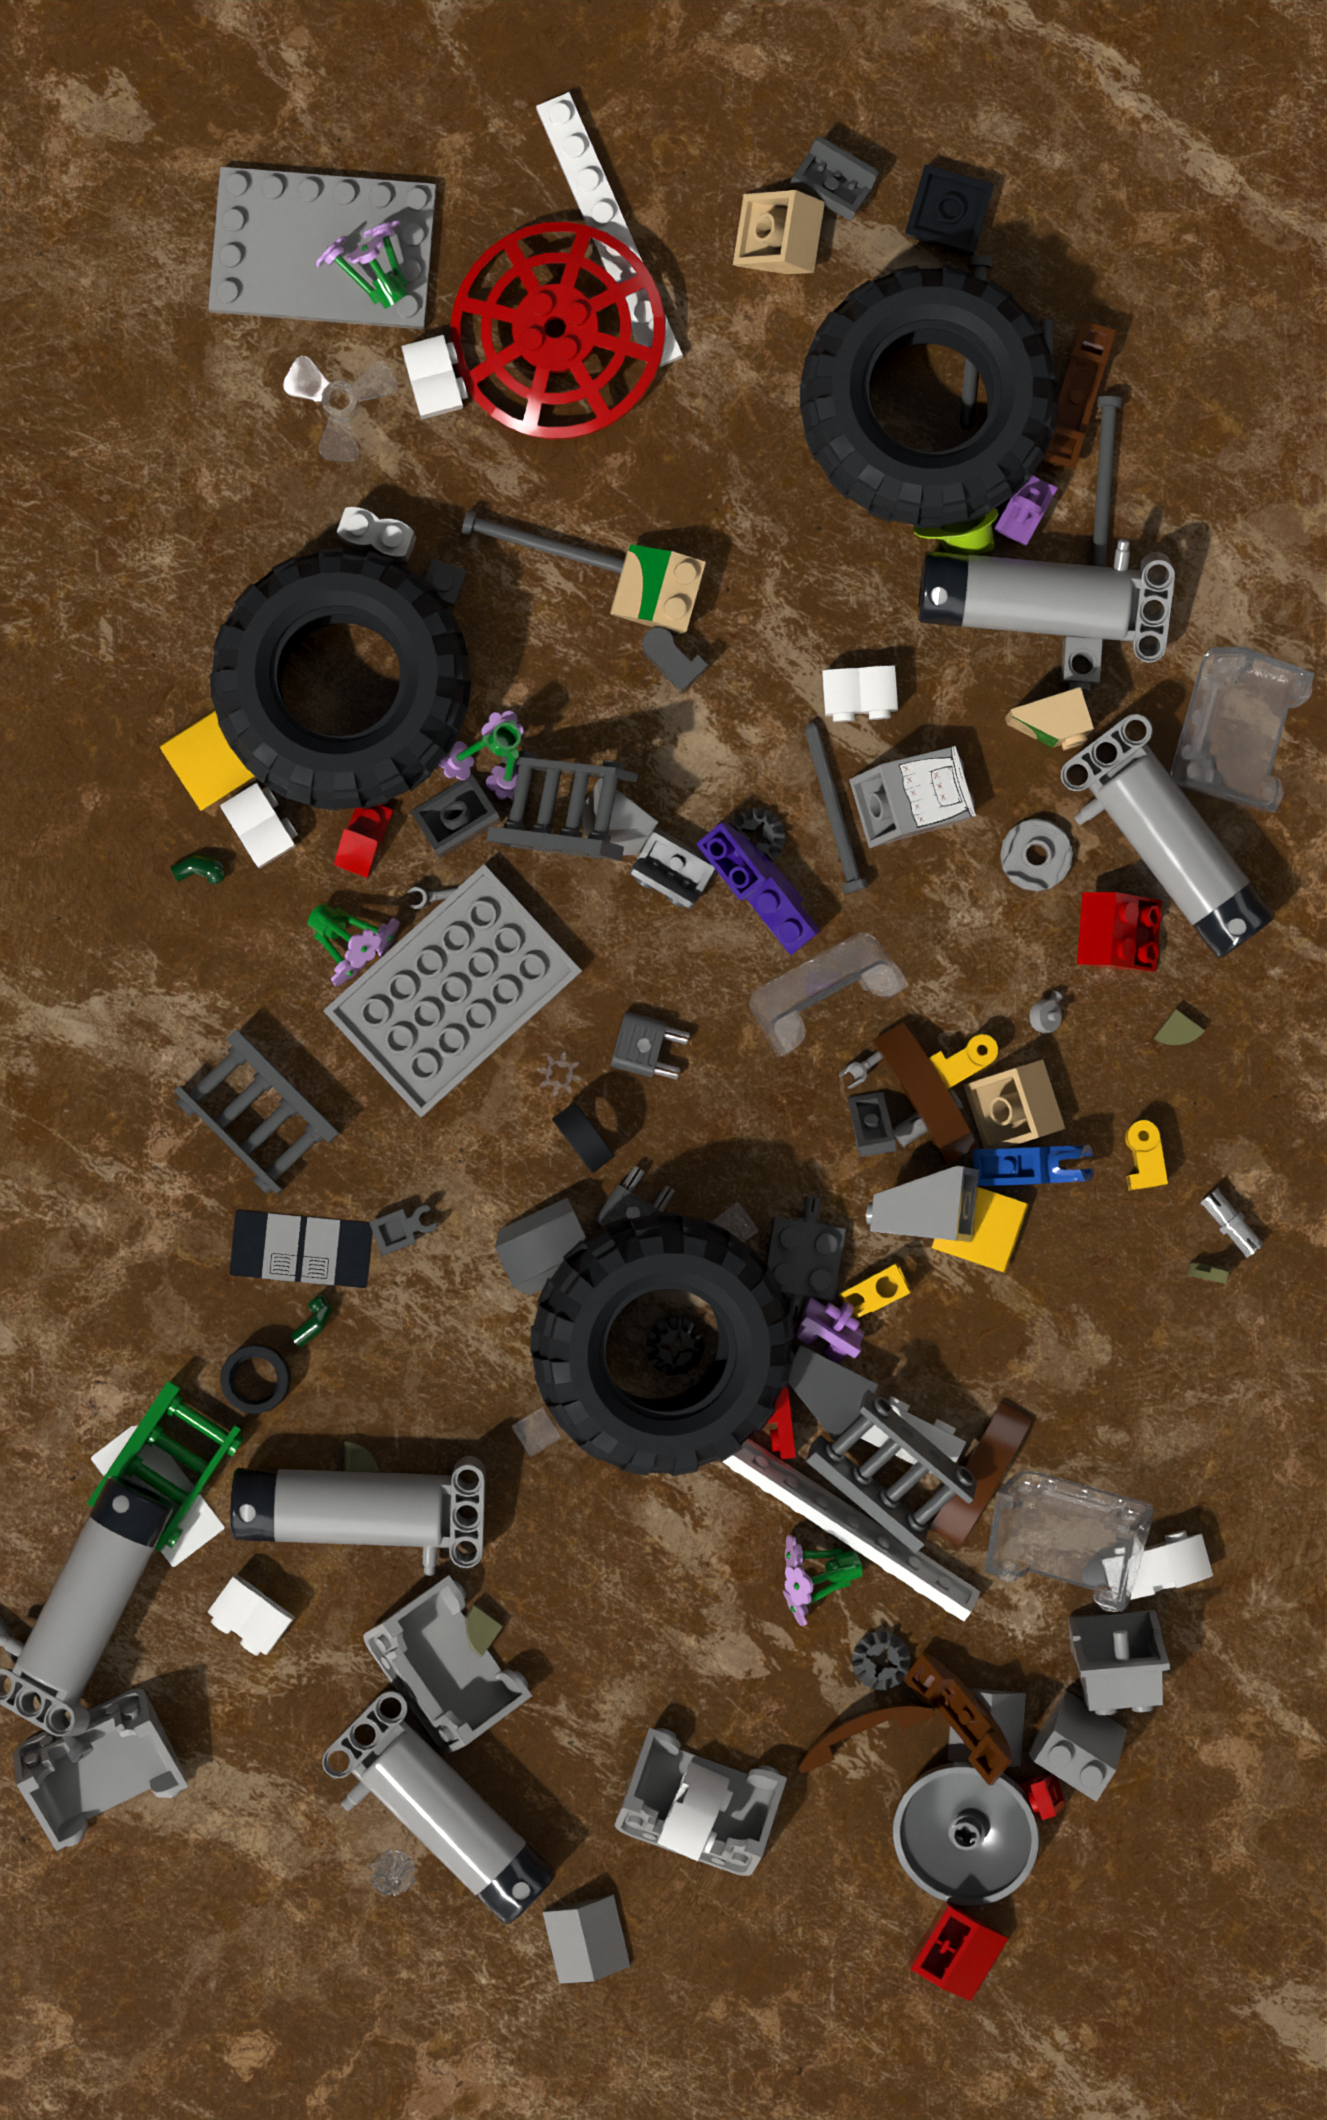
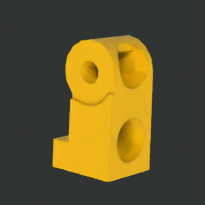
(976, 1055)
(1148, 1157)
(876, 1291)

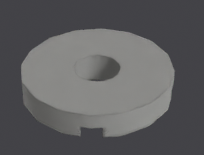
(1032, 876)

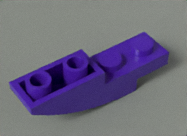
(761, 883)

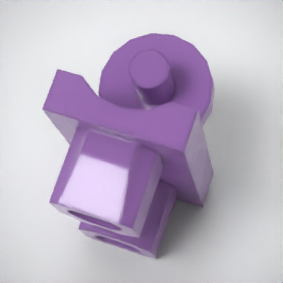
(1025, 510)
(832, 1325)

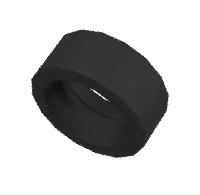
(583, 1137)
(228, 1375)

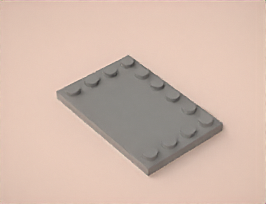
(282, 222)
(452, 991)

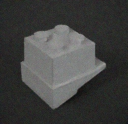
(1119, 1660)

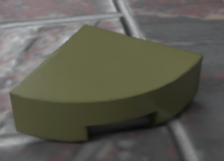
(1178, 1030)
(1208, 1272)
(359, 1458)
(480, 1630)

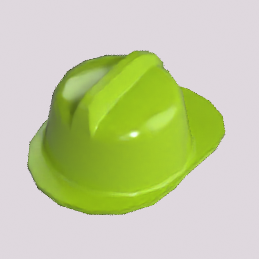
(962, 537)

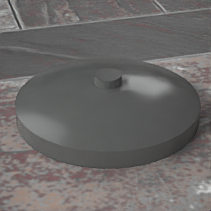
(964, 1836)

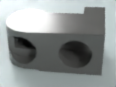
(670, 661)

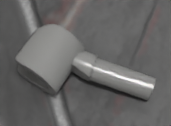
(430, 896)
(860, 1070)

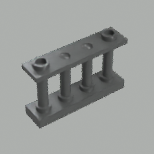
(570, 839)
(290, 1105)
(882, 1502)

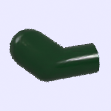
(201, 865)
(314, 1325)

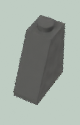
(828, 1390)

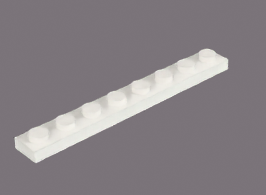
(600, 210)
(854, 1529)

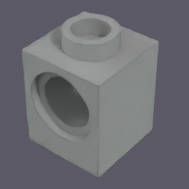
(1086, 647)

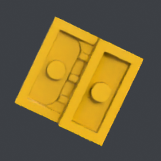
(205, 761)
(994, 1231)

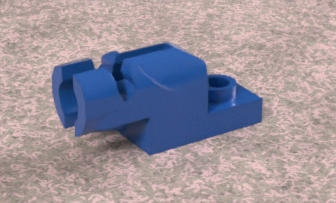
(1030, 1165)

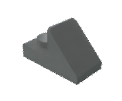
(871, 1124)

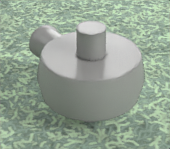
(1046, 1013)

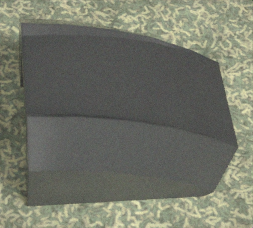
(536, 1245)

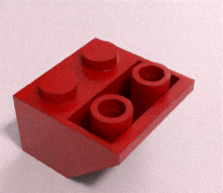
(1119, 931)
(957, 1951)

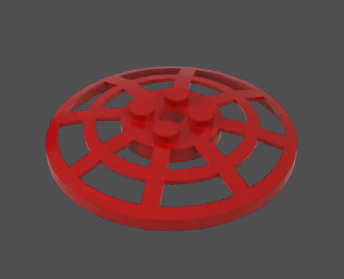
(576, 343)

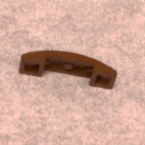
(1079, 392)
(926, 1092)
(988, 1466)
(964, 1712)
(820, 1751)

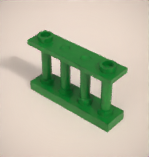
(151, 1433)

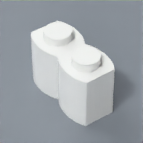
(432, 376)
(365, 532)
(860, 692)
(258, 824)
(250, 1615)

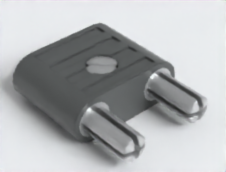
(641, 1043)
(624, 1203)

